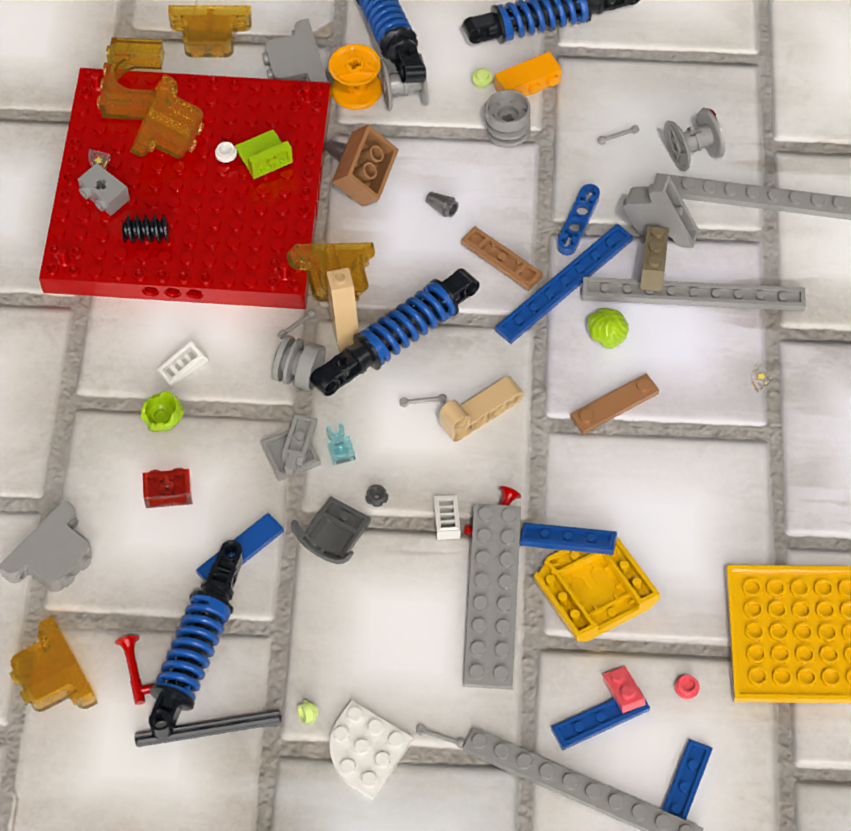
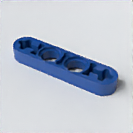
(578, 219)

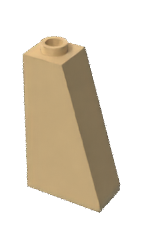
(342, 307)

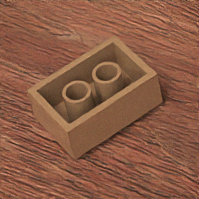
(365, 165)

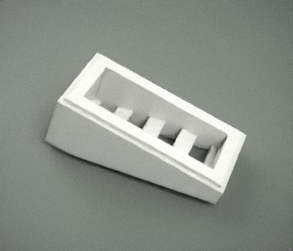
(192, 366)
(451, 532)

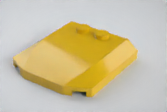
(595, 590)

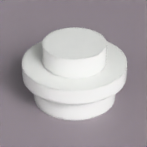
(226, 152)

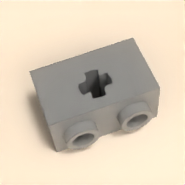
(103, 189)

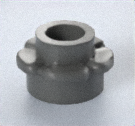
(376, 490)

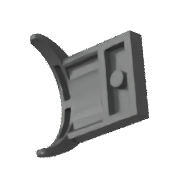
(333, 531)

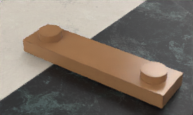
(501, 258)
(614, 403)

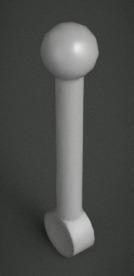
(634, 129)
(311, 314)
(404, 402)
(421, 730)

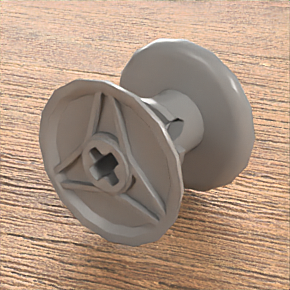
(392, 85)
(681, 143)

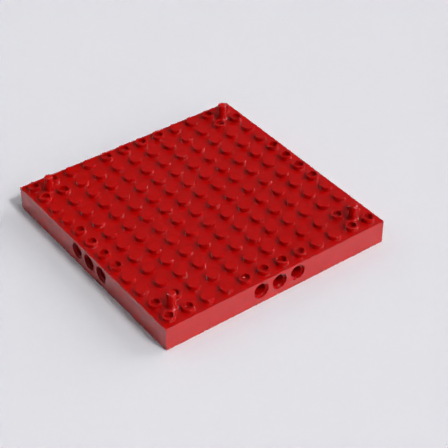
(223, 224)

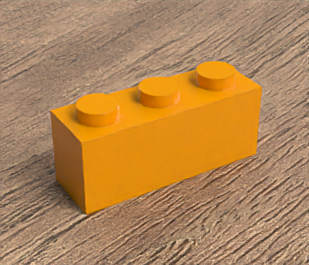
(530, 75)

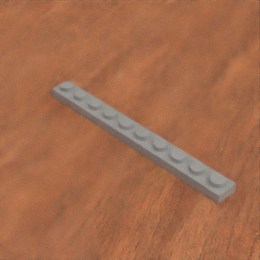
(763, 197)
(695, 294)
(572, 784)

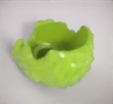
(607, 327)
(162, 411)

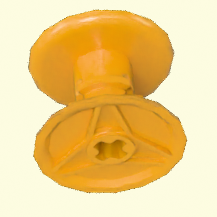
(355, 76)

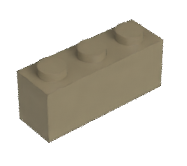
(654, 258)

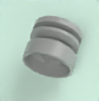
(508, 118)
(297, 362)

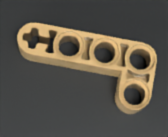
(464, 419)

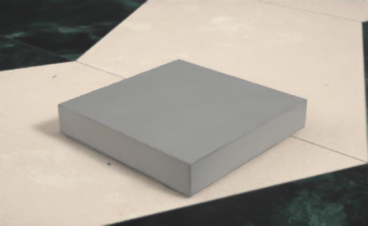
(273, 450)

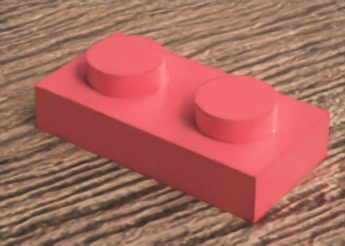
(624, 689)

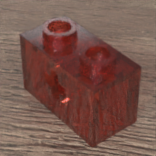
(158, 495)

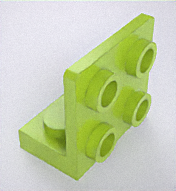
(264, 153)

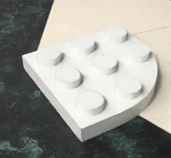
(366, 749)

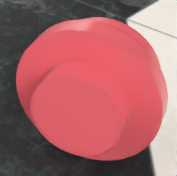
(687, 687)

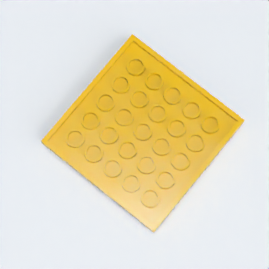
(790, 633)

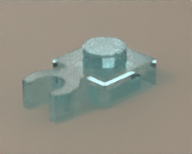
(340, 446)

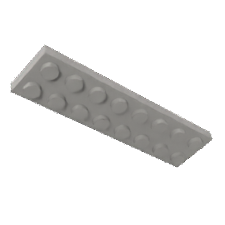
(492, 597)

